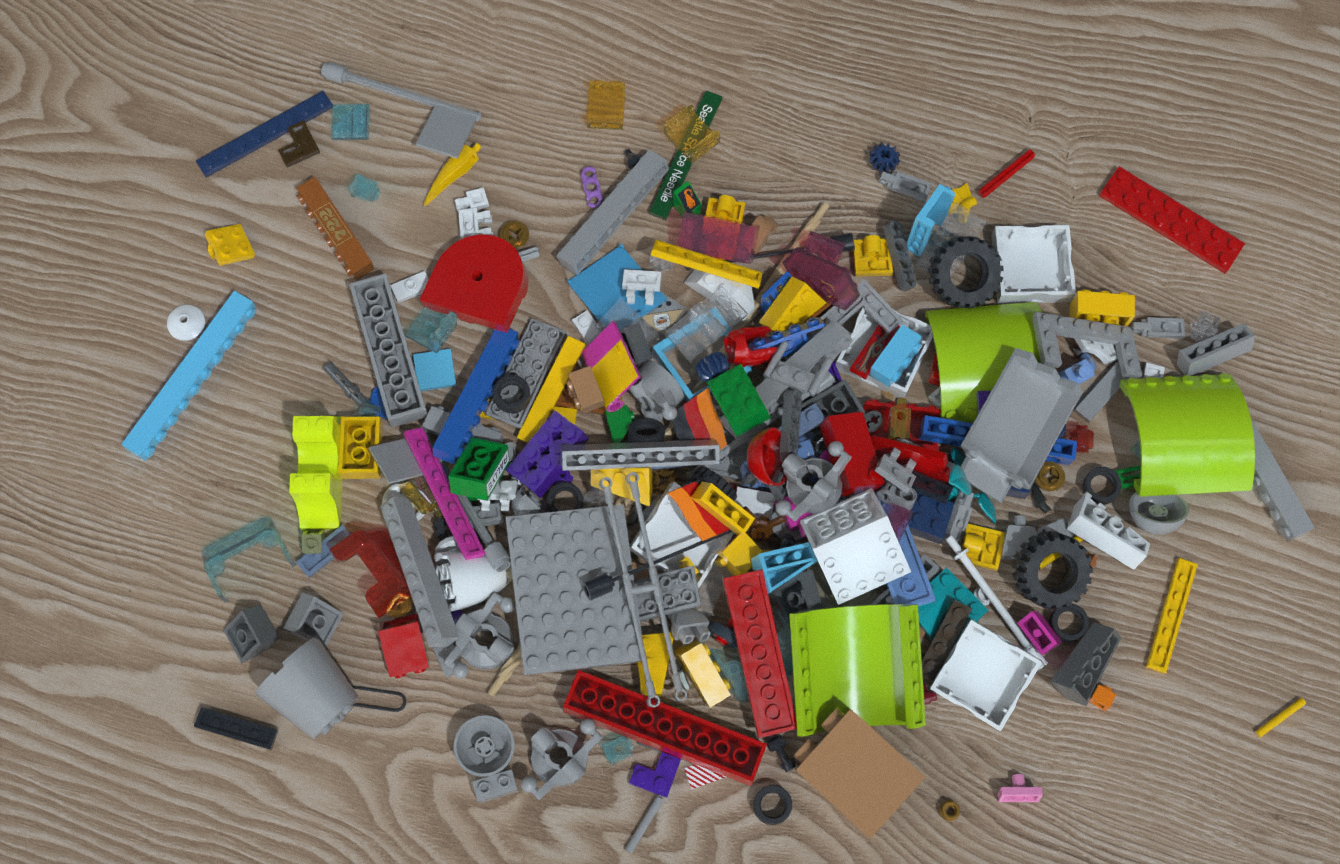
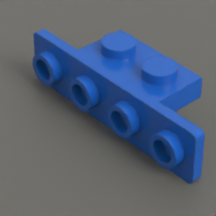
(795, 336)

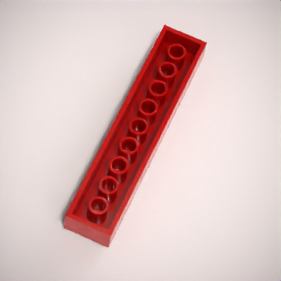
(665, 728)

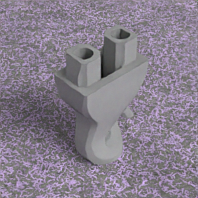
(689, 624)

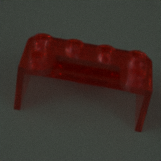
(380, 557)

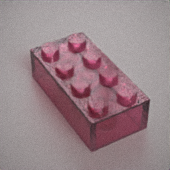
(718, 237)
(824, 277)

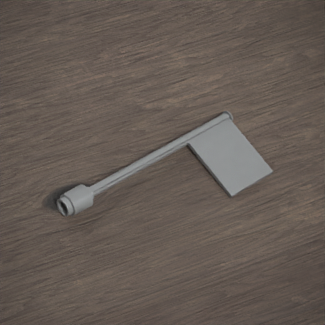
(447, 125)
(399, 464)

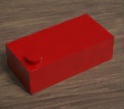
(854, 435)

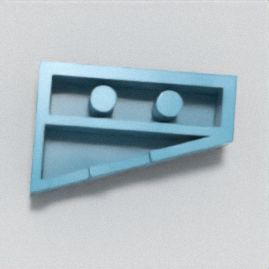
(896, 356)
(783, 564)

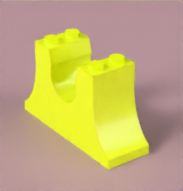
(317, 483)

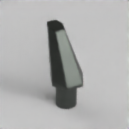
(1039, 499)
(633, 518)
(681, 671)

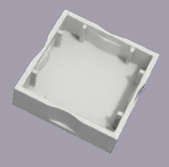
(1034, 264)
(861, 333)
(669, 533)
(985, 674)

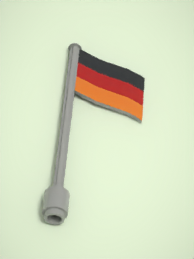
(700, 422)

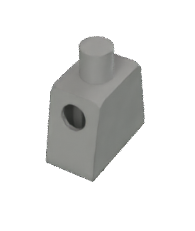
(1015, 536)

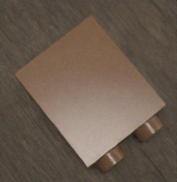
(858, 771)

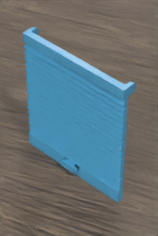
(601, 284)

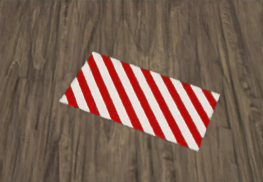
(700, 776)

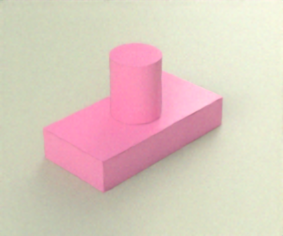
(1019, 792)

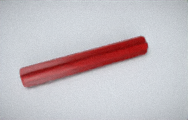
(1006, 173)

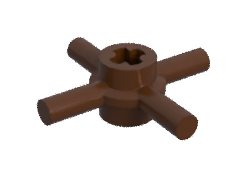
(762, 528)

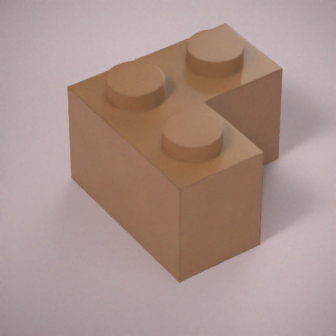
(585, 390)

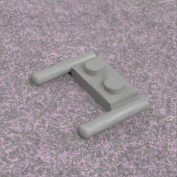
(793, 376)

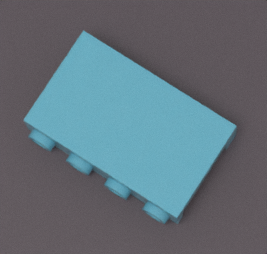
(932, 213)

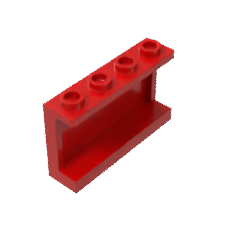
(917, 415)

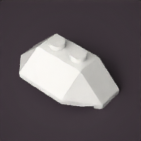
(707, 284)

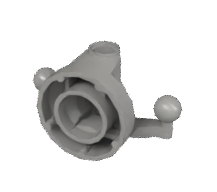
(657, 392)
(826, 490)
(474, 654)
(550, 772)

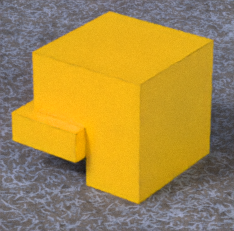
(738, 554)

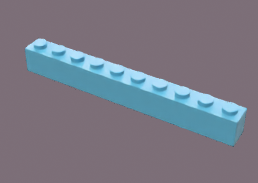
(189, 376)

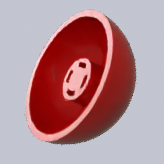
(764, 456)

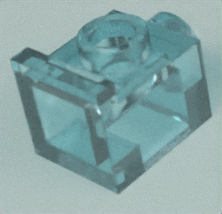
(364, 189)
(615, 757)

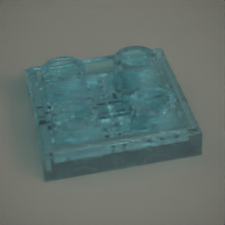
(350, 122)

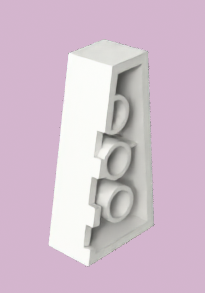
(1107, 532)

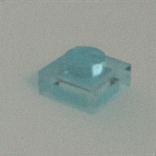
(367, 410)

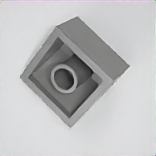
(313, 619)

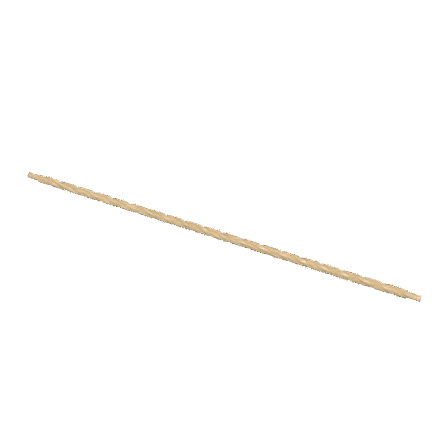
(515, 658)

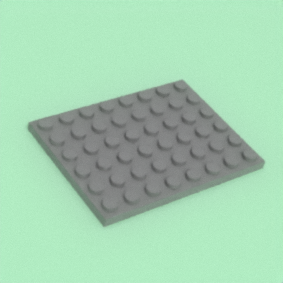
(554, 617)

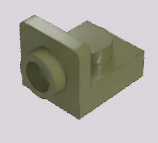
(312, 541)

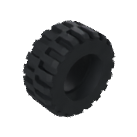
(989, 274)
(1075, 577)

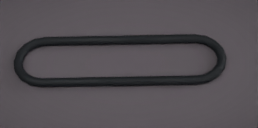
(380, 691)

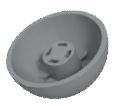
(1158, 513)
(475, 740)

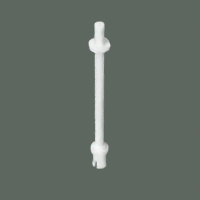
(1029, 647)

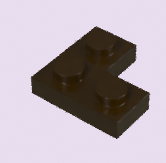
(302, 148)

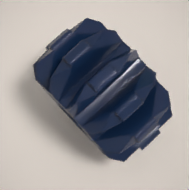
(884, 157)
(712, 366)

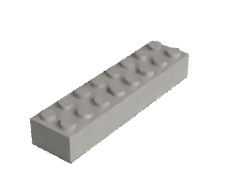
(388, 350)

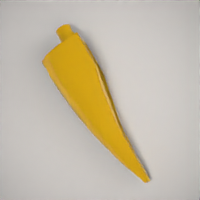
(453, 170)

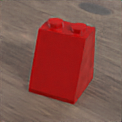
(403, 646)

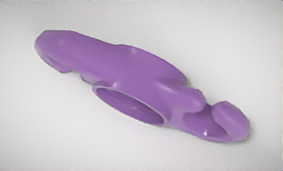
(591, 194)

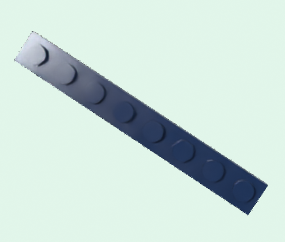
(263, 134)

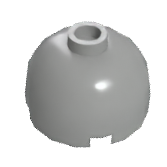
(527, 503)

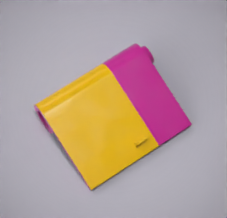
(611, 366)

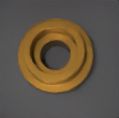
(955, 807)

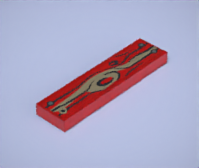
(872, 351)

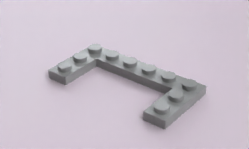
(871, 302)
(1050, 326)

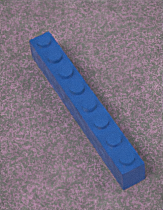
(475, 396)

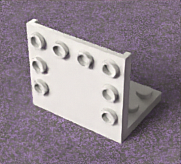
(855, 546)

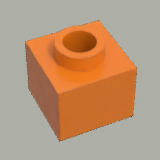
(1102, 697)

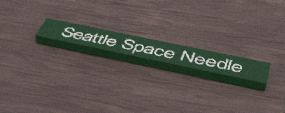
(681, 165)

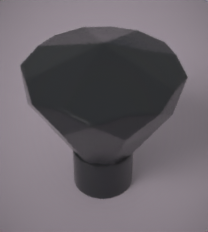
(632, 158)

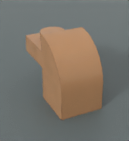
(767, 227)

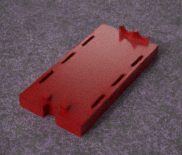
(927, 461)

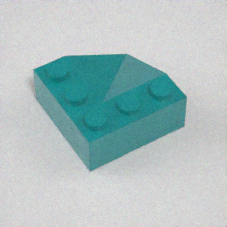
(945, 589)

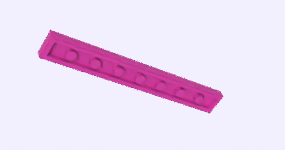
(440, 488)

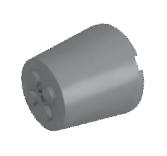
(309, 690)

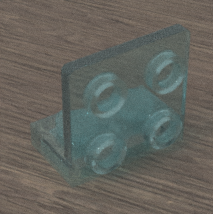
(432, 329)

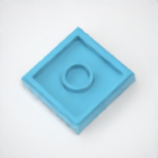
(435, 370)

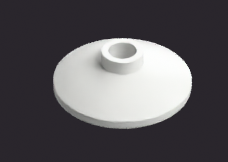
(191, 328)

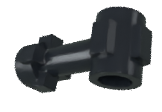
(776, 744)

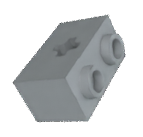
(495, 786)

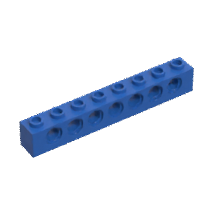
(954, 432)

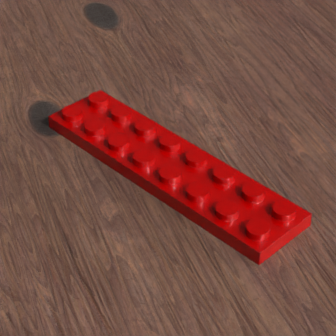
(1172, 220)
(760, 653)

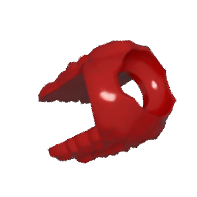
(739, 353)

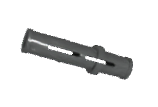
(332, 371)

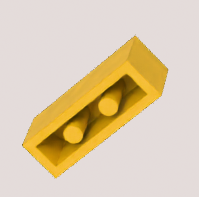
(722, 508)

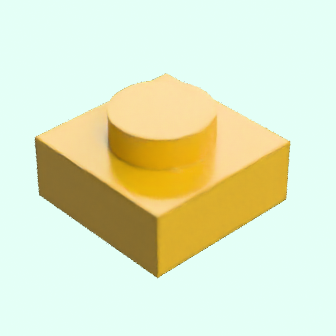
(686, 562)

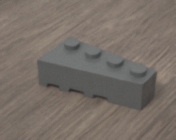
(834, 401)
(798, 595)
(1086, 664)

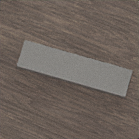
(1100, 394)

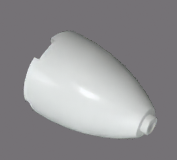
(469, 580)

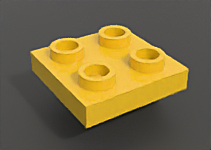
(726, 208)
(229, 244)
(872, 257)
(984, 546)

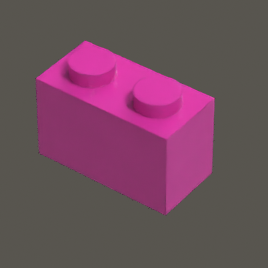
(1039, 632)

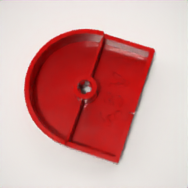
(478, 281)

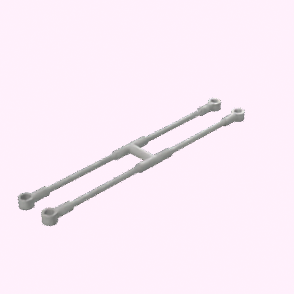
(653, 586)

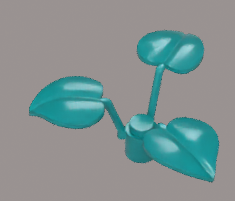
(960, 482)

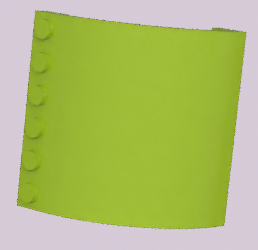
(974, 350)
(1192, 434)
(860, 662)

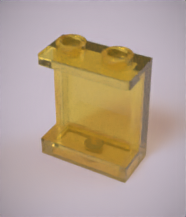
(606, 105)
(690, 134)

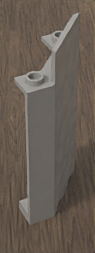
(1017, 426)

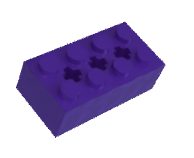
(535, 454)

